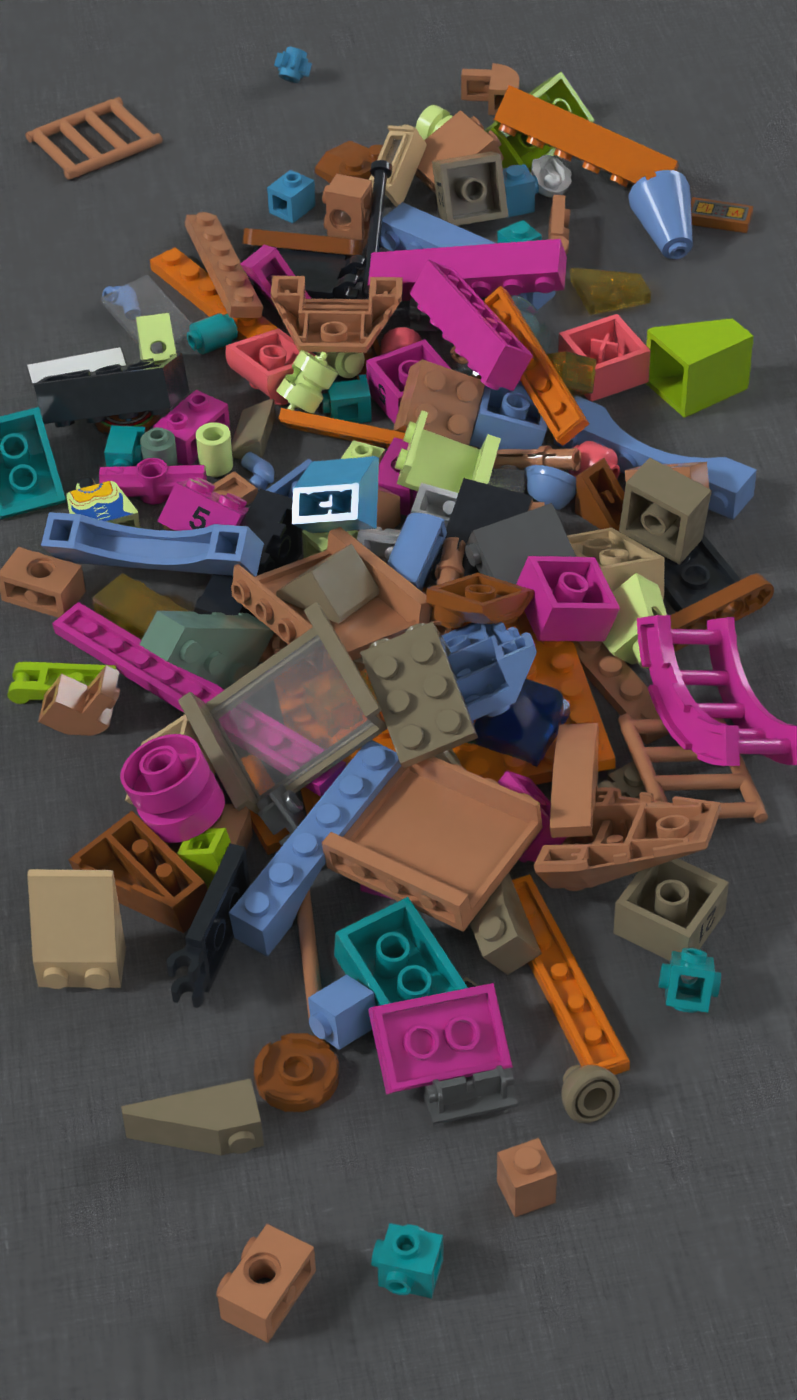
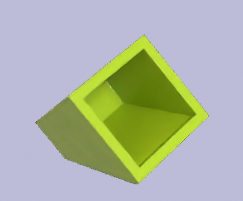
(699, 363)

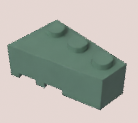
(209, 646)

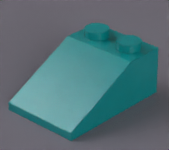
(26, 465)
(396, 955)

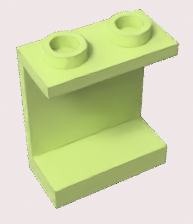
(441, 460)

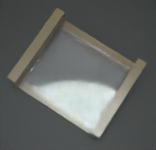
(287, 717)

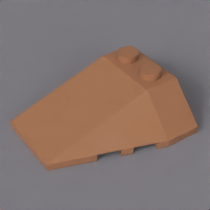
(335, 323)
(628, 838)

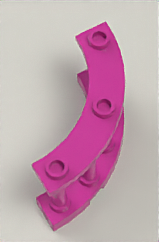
(692, 722)

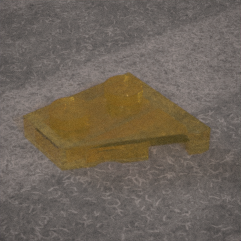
(609, 290)

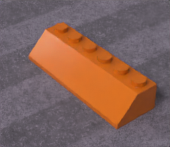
(579, 139)

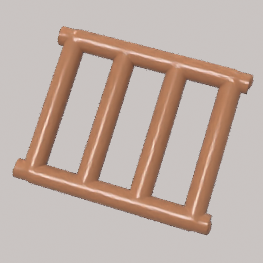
(96, 159)
(657, 784)

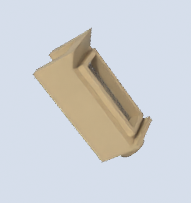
(404, 151)

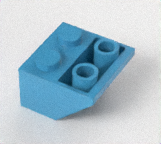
(337, 495)

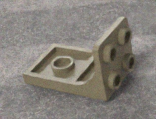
(418, 693)

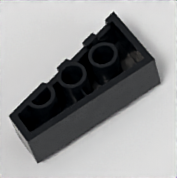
(112, 391)
(272, 522)

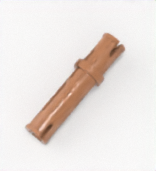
(558, 458)
(449, 569)

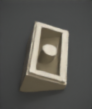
(254, 429)

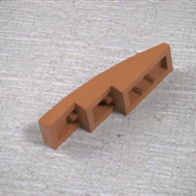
(574, 780)

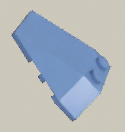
(489, 665)

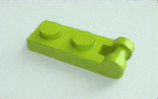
(46, 674)

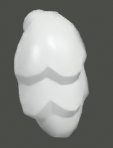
(551, 175)

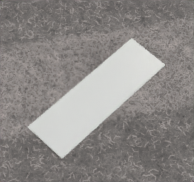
(76, 363)

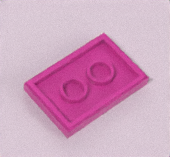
(439, 1037)

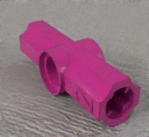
(150, 478)

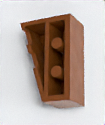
(145, 872)

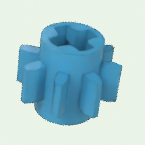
(293, 64)

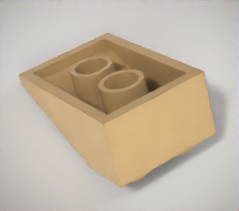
(619, 556)
(76, 928)

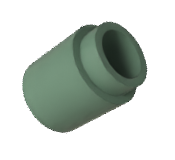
(159, 444)

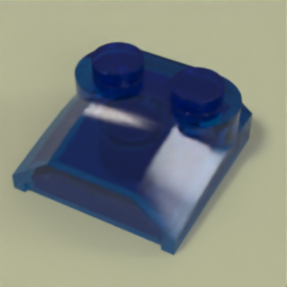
(528, 724)

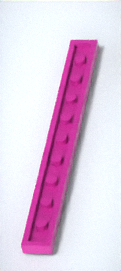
(120, 648)

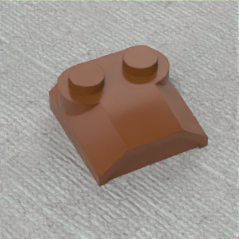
(348, 160)
(477, 600)

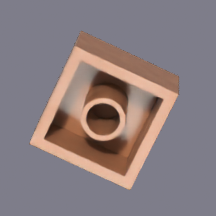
(446, 395)

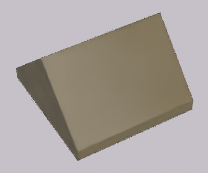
(336, 583)

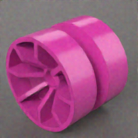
(173, 787)

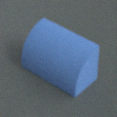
(417, 547)

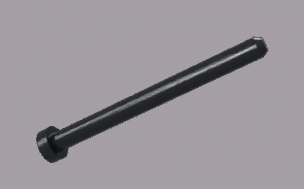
(380, 171)

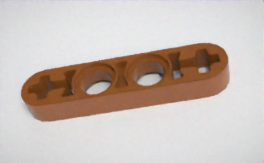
(303, 241)
(733, 601)

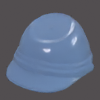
(550, 485)

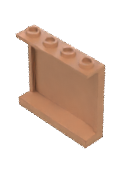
(385, 616)
(437, 839)

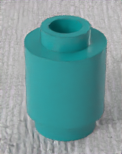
(212, 333)

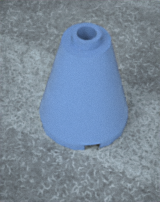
(665, 211)

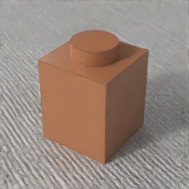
(526, 1177)

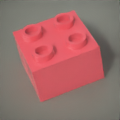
(618, 352)

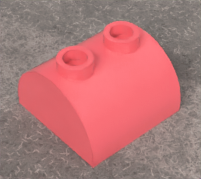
(264, 361)

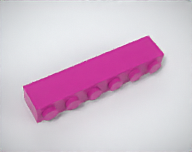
(484, 267)
(470, 326)

